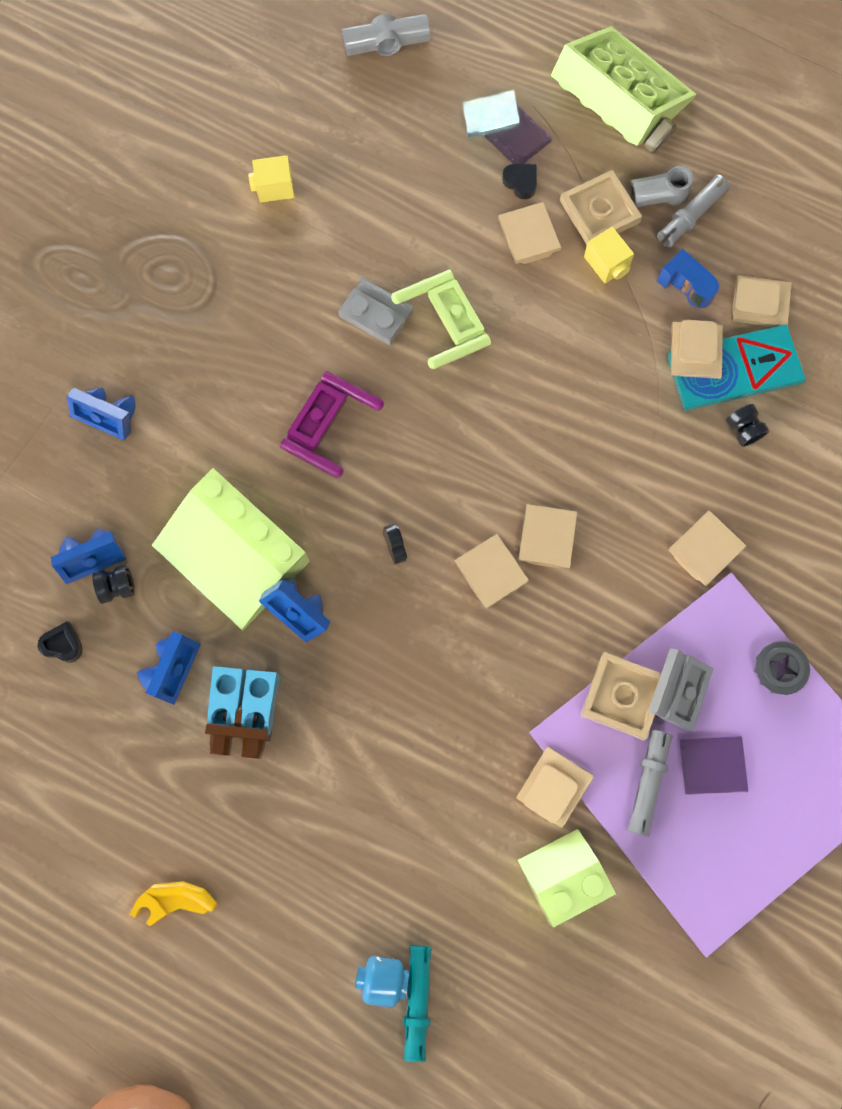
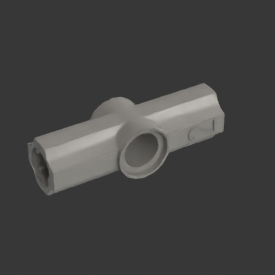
(386, 35)

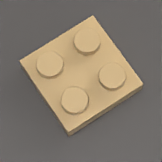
(600, 206)
(622, 696)

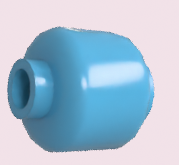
(382, 981)

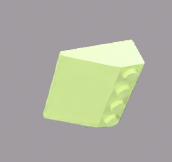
(620, 83)
(228, 548)

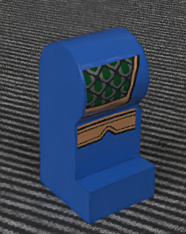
(690, 279)

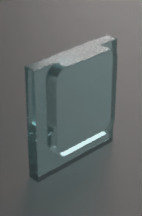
(491, 114)

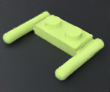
(454, 312)

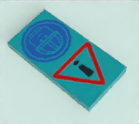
(750, 367)

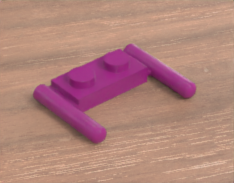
(318, 417)

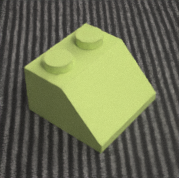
(566, 878)

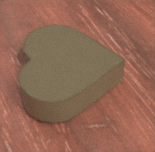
(660, 135)

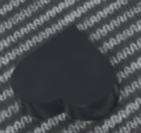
(521, 179)
(395, 543)
(61, 643)

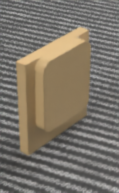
(529, 233)
(761, 301)
(696, 349)
(548, 536)
(706, 548)
(491, 571)
(554, 787)

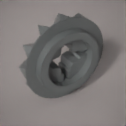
(796, 663)

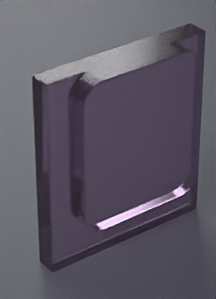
(522, 141)
(713, 765)

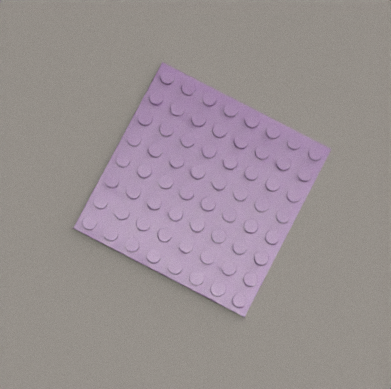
(719, 853)

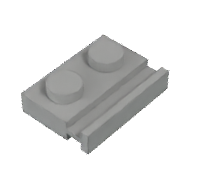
(374, 311)
(681, 689)

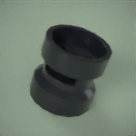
(747, 425)
(113, 584)

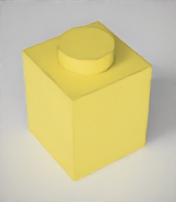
(272, 179)
(609, 255)

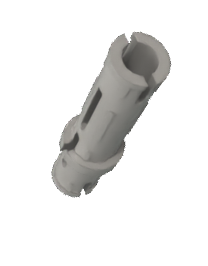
(685, 218)
(650, 782)

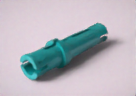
(416, 1016)

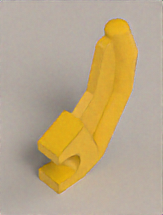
(169, 897)

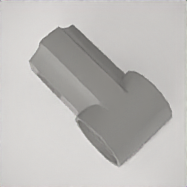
(660, 188)

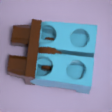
(241, 708)

